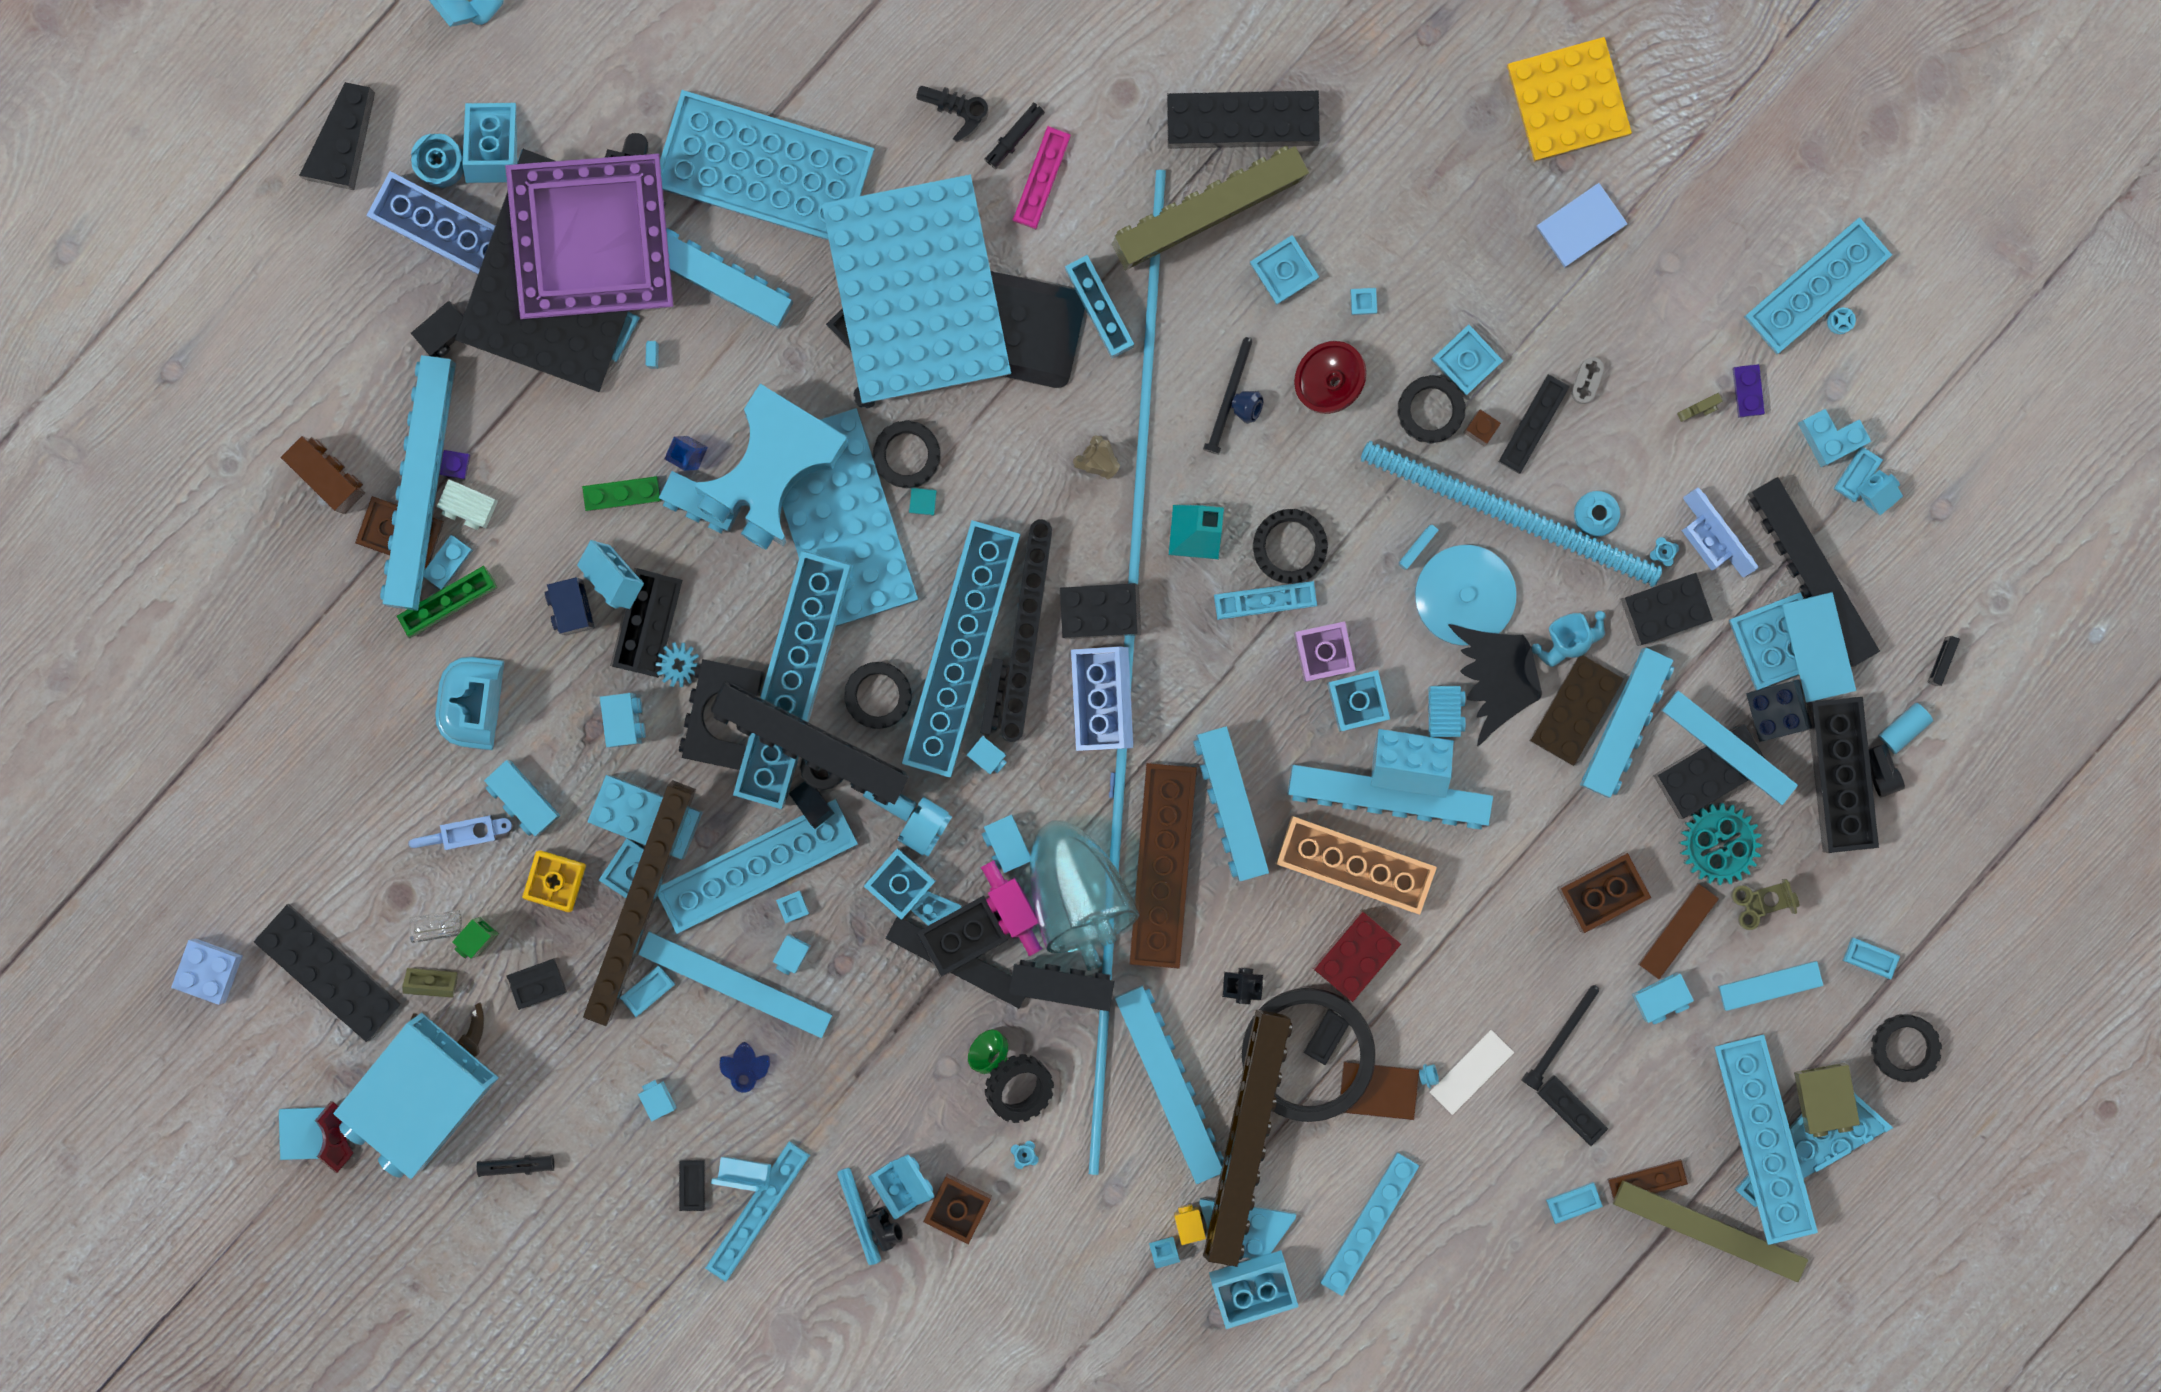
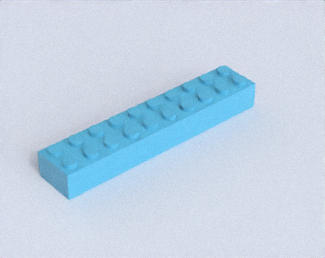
(961, 648)
(795, 671)

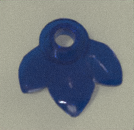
(744, 1063)

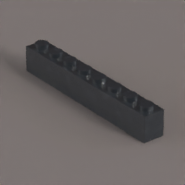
(1809, 563)

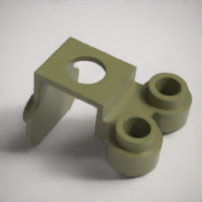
(1755, 904)

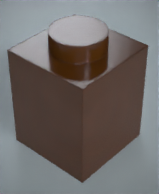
(1482, 427)

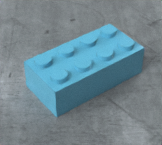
(632, 811)

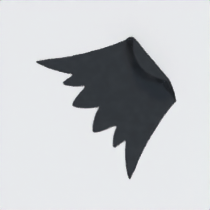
(1504, 675)

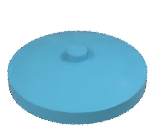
(1467, 590)

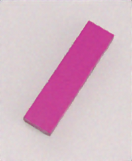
(1041, 177)

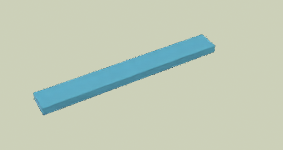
(735, 984)

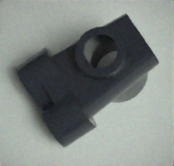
(884, 1233)

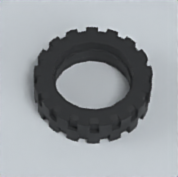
(1457, 402)
(906, 427)
(856, 679)
(1932, 1053)
(1010, 1069)

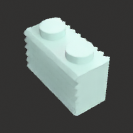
(467, 504)

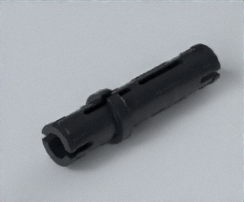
(1014, 135)
(546, 1163)

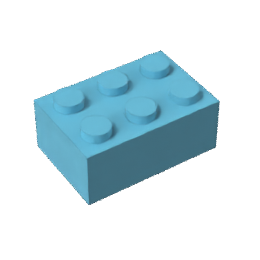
(1412, 763)
(1253, 1289)

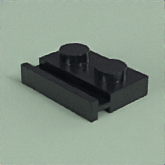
(536, 984)

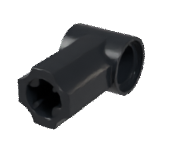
(1885, 776)

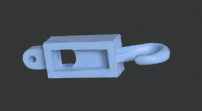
(461, 833)

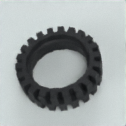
(1315, 529)

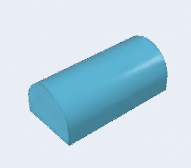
(1905, 728)
(902, 809)

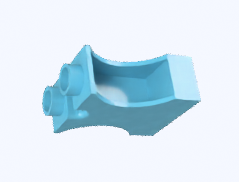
(780, 452)

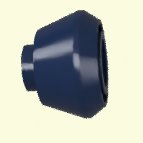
(1248, 405)

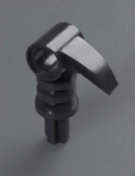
(958, 104)

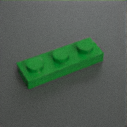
(621, 493)

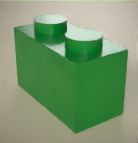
(474, 938)

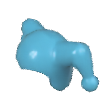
(1571, 637)

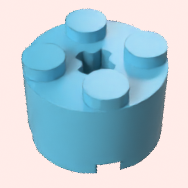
(427, 169)
(923, 825)

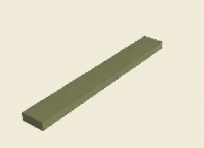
(1710, 1231)

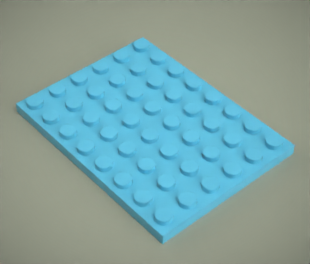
(916, 289)

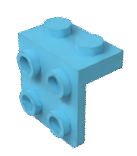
(901, 1185)

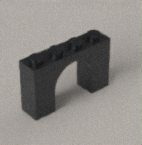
(699, 742)

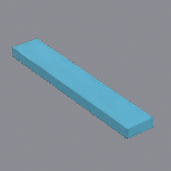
(1729, 747)
(757, 1212)

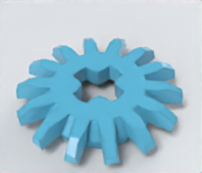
(668, 661)

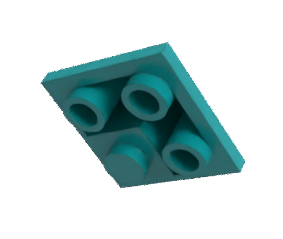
(1196, 531)

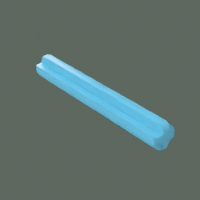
(858, 1215)

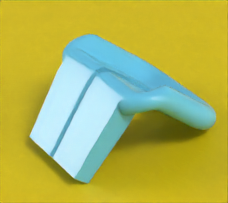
(463, 12)

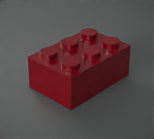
(1356, 956)

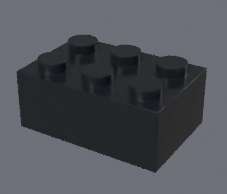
(1666, 609)
(1100, 611)
(961, 936)

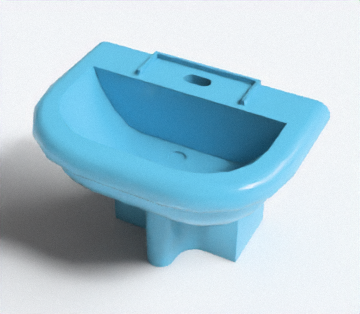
(470, 702)

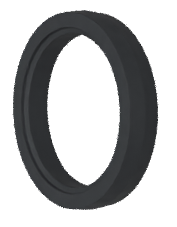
(1366, 1045)

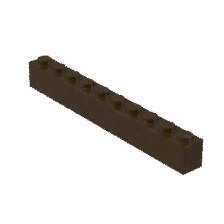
(639, 903)
(1247, 1138)

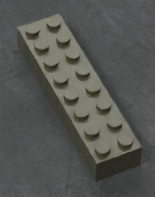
(1209, 208)

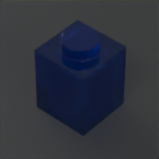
(686, 453)

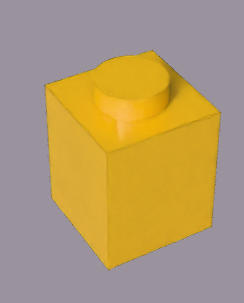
(1189, 1224)

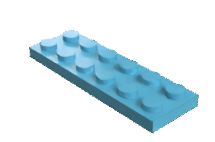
(1818, 285)

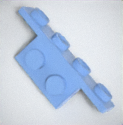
(1713, 537)

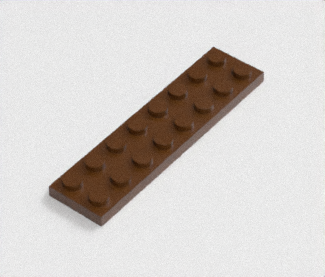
(1163, 865)

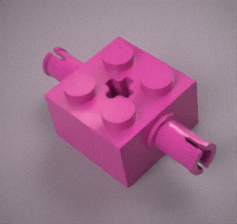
(1012, 906)

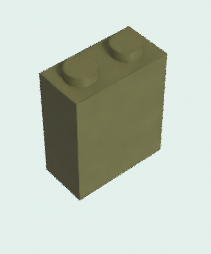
(1827, 1099)

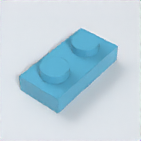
(447, 562)

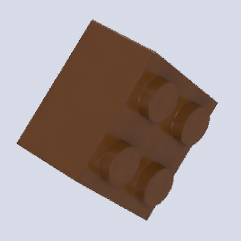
(957, 1208)

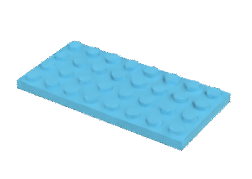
(759, 164)
(849, 520)

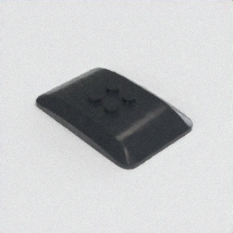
(1038, 328)

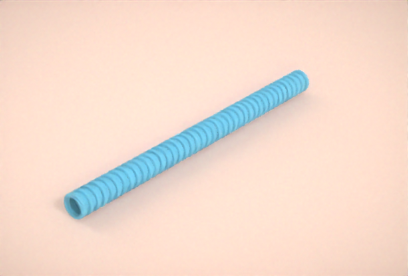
(1511, 514)

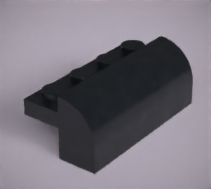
(647, 624)

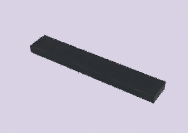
(975, 972)

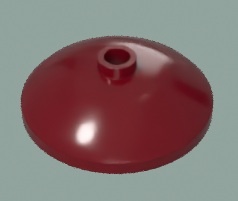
(1320, 371)

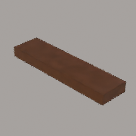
(1678, 931)

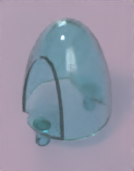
(1077, 892)

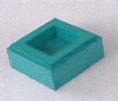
(922, 501)

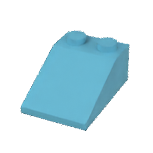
(489, 141)

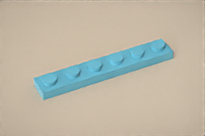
(1369, 1224)

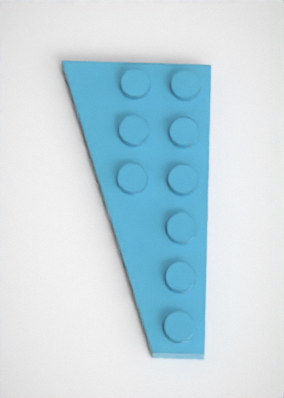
(1819, 1152)

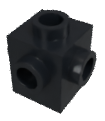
(1243, 985)

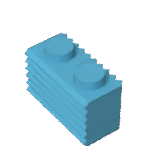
(1445, 711)

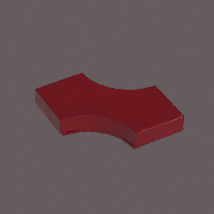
(334, 1147)

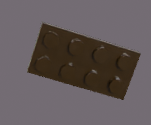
(1576, 710)

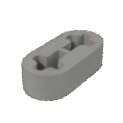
(1593, 382)

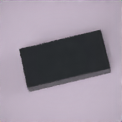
(1943, 660)
(811, 804)
(1326, 1037)
(691, 1185)

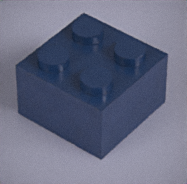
(569, 606)

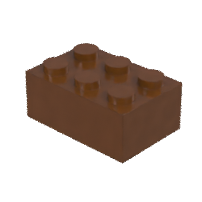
(323, 474)
(1604, 892)

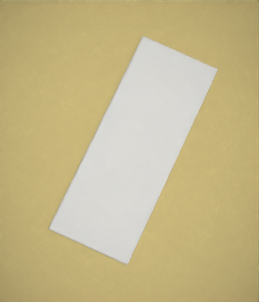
(1472, 1072)

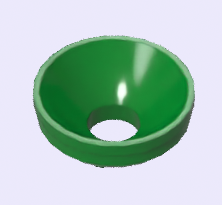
(985, 1048)

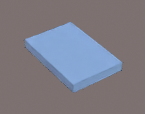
(1581, 225)

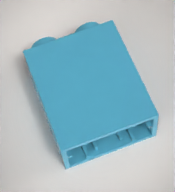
(414, 1097)

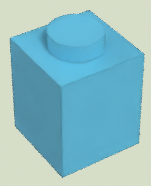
(987, 756)
(791, 954)
(656, 1100)

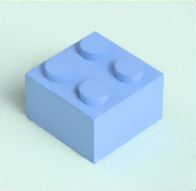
(206, 971)

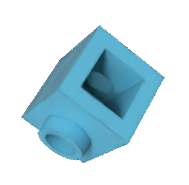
(1880, 492)

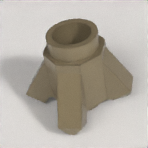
(1098, 458)

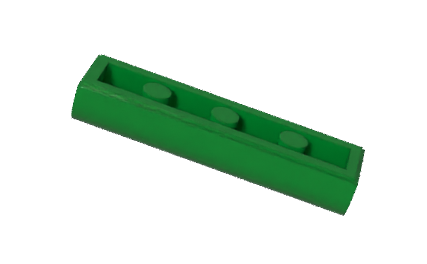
(447, 601)

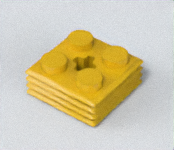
(548, 865)

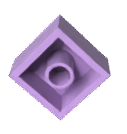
(1324, 651)

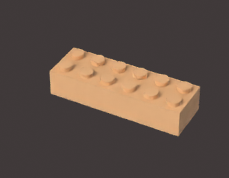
(1355, 865)

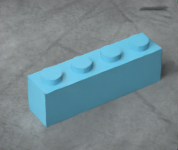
(1099, 306)

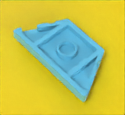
(1265, 1228)

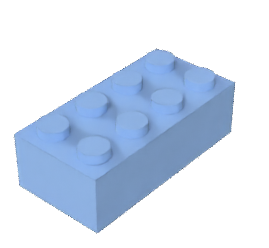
(1102, 698)

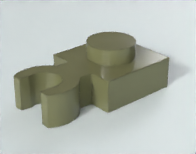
(1706, 406)

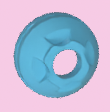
(1585, 520)

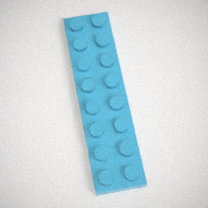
(754, 868)
(1765, 1139)

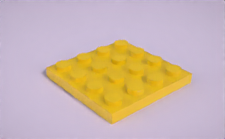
(1569, 99)

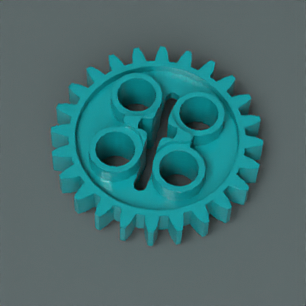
(1730, 864)

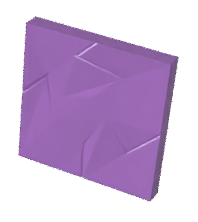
(589, 236)

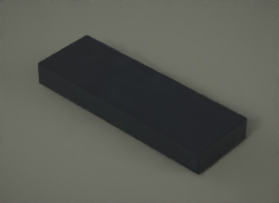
(1572, 1110)

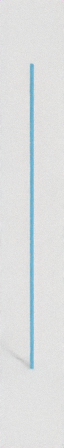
(1128, 642)

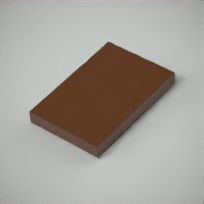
(378, 527)
(1389, 1093)

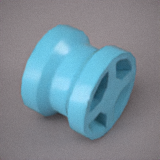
(1845, 317)

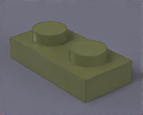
(430, 982)

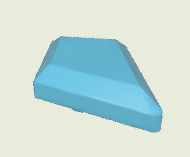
(933, 908)

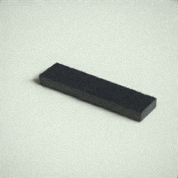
(1533, 424)

